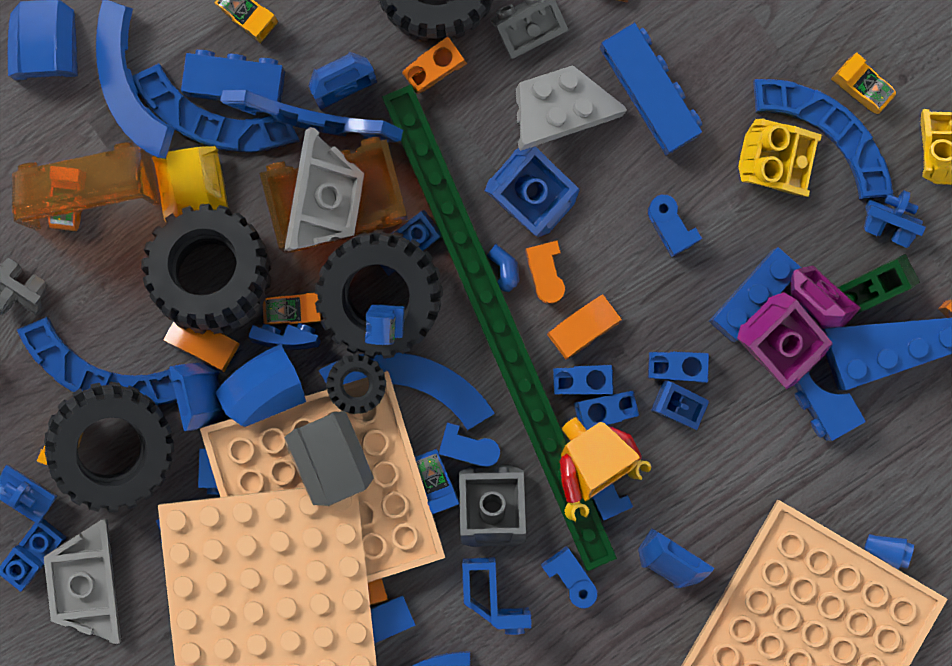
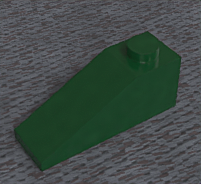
(881, 283)

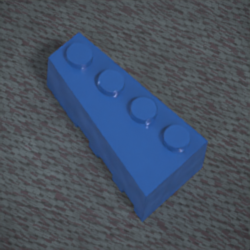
(880, 350)

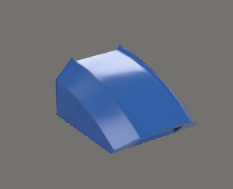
(42, 40)
(341, 79)
(533, 190)
(261, 388)
(196, 396)
(672, 561)

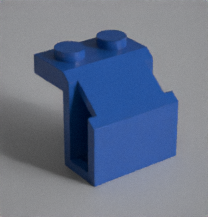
(510, 619)

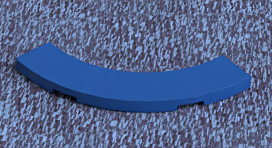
(118, 84)
(303, 118)
(836, 123)
(207, 127)
(76, 373)
(432, 379)

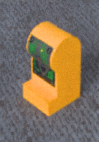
(249, 17)
(864, 84)

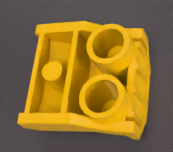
(937, 146)
(778, 156)
(190, 179)

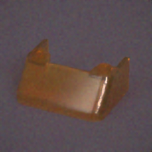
(81, 184)

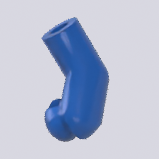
(508, 268)

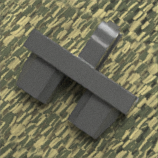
(12, 291)

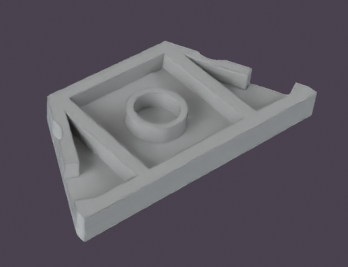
(561, 105)
(324, 195)
(84, 584)

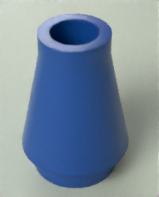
(891, 550)

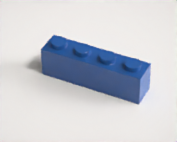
(651, 89)

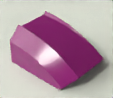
(822, 298)
(784, 339)

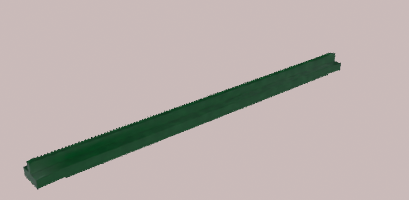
(493, 315)

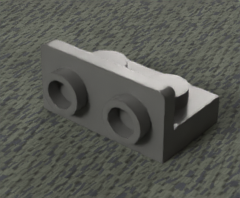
(528, 25)

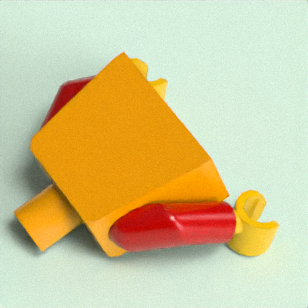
(595, 461)

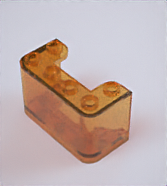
(380, 198)

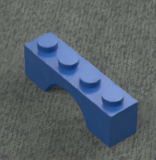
(831, 412)

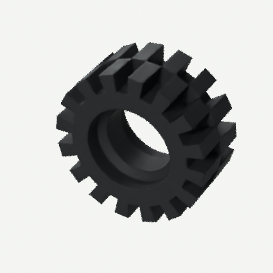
(361, 364)

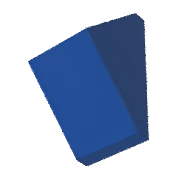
(680, 405)

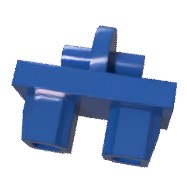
(907, 225)
(25, 494)

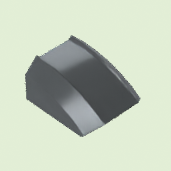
(329, 459)
(492, 506)

